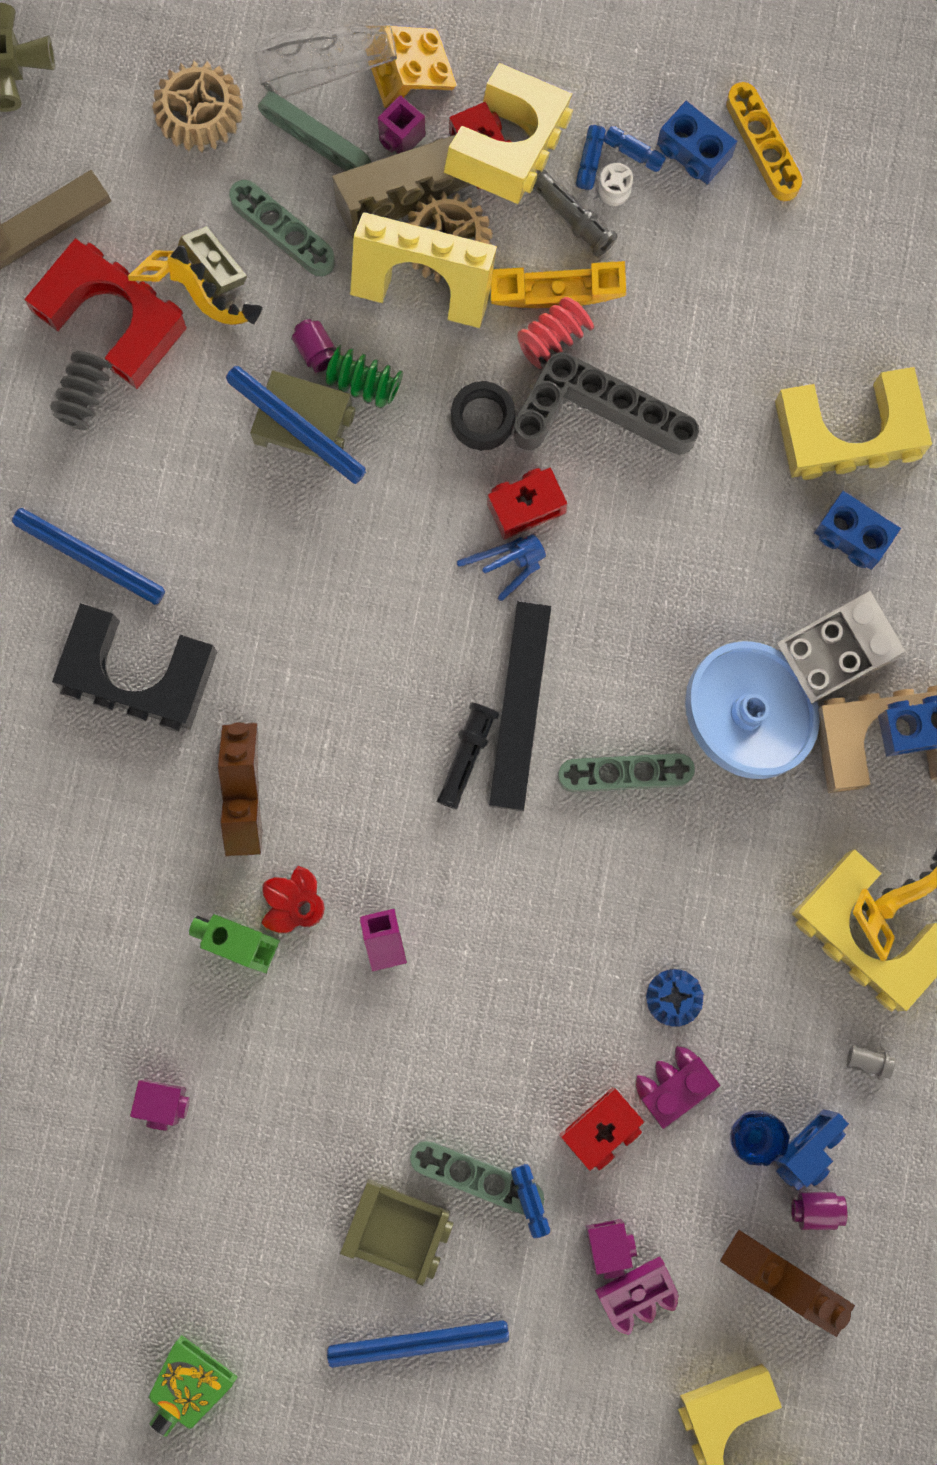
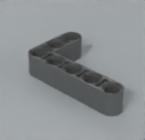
(601, 404)

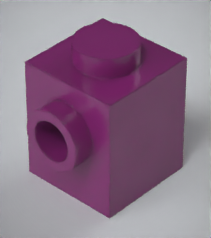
(401, 126)
(385, 947)
(159, 1104)
(610, 1248)

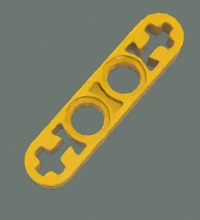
(767, 140)

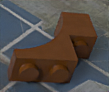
(240, 789)
(787, 1283)

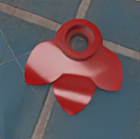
(287, 899)

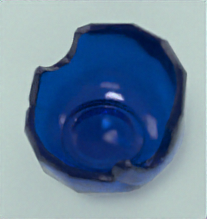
(759, 1138)

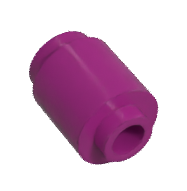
(313, 344)
(819, 1211)

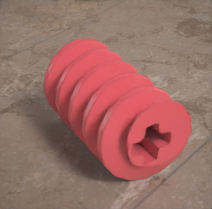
(553, 329)

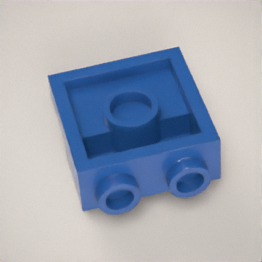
(805, 1159)

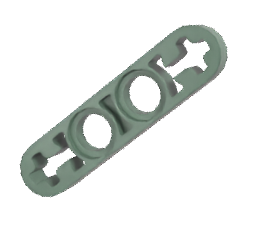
(312, 132)
(285, 224)
(625, 767)
(475, 1181)

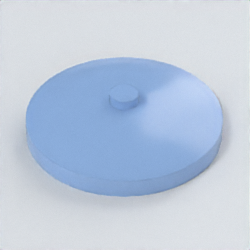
(750, 711)

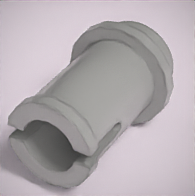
(871, 1062)

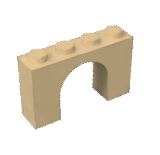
(843, 736)

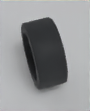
(489, 391)

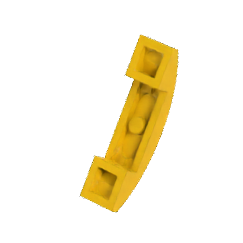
(544, 289)

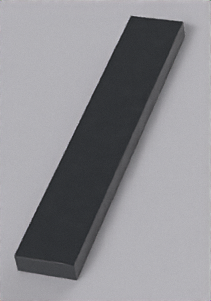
(520, 706)

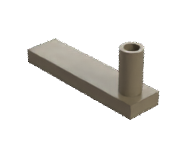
(51, 216)

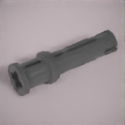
(583, 222)

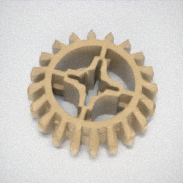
(186, 93)
(469, 222)

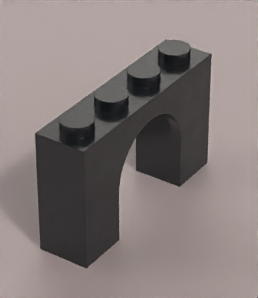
(171, 700)

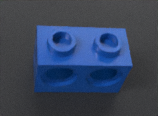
(702, 137)
(861, 522)
(922, 732)

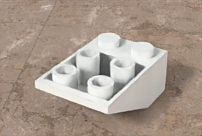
(841, 647)

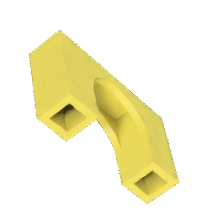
(504, 166)
(461, 261)
(816, 450)
(827, 917)
(722, 1407)

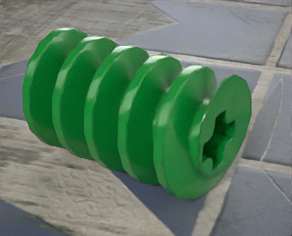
(362, 378)

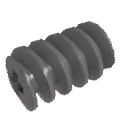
(78, 389)

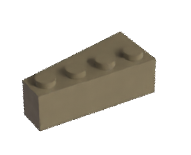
(395, 184)

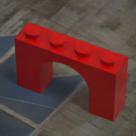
(84, 274)

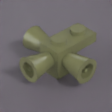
(14, 56)

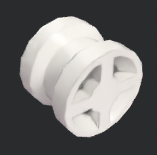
(617, 176)

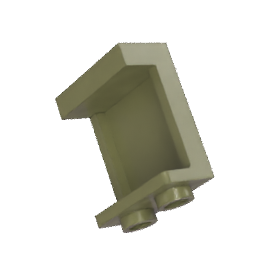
(319, 405)
(397, 1232)

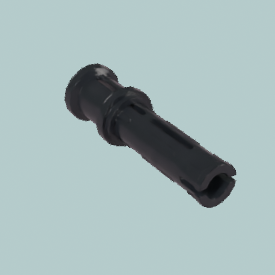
(472, 740)

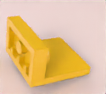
(419, 65)

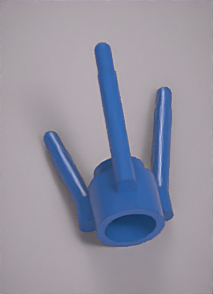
(524, 552)

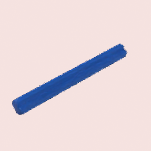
(296, 424)
(88, 556)
(418, 1343)

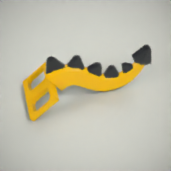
(192, 278)
(888, 904)

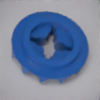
(665, 1011)

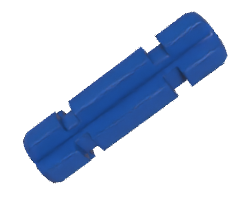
(634, 148)
(590, 157)
(530, 1201)

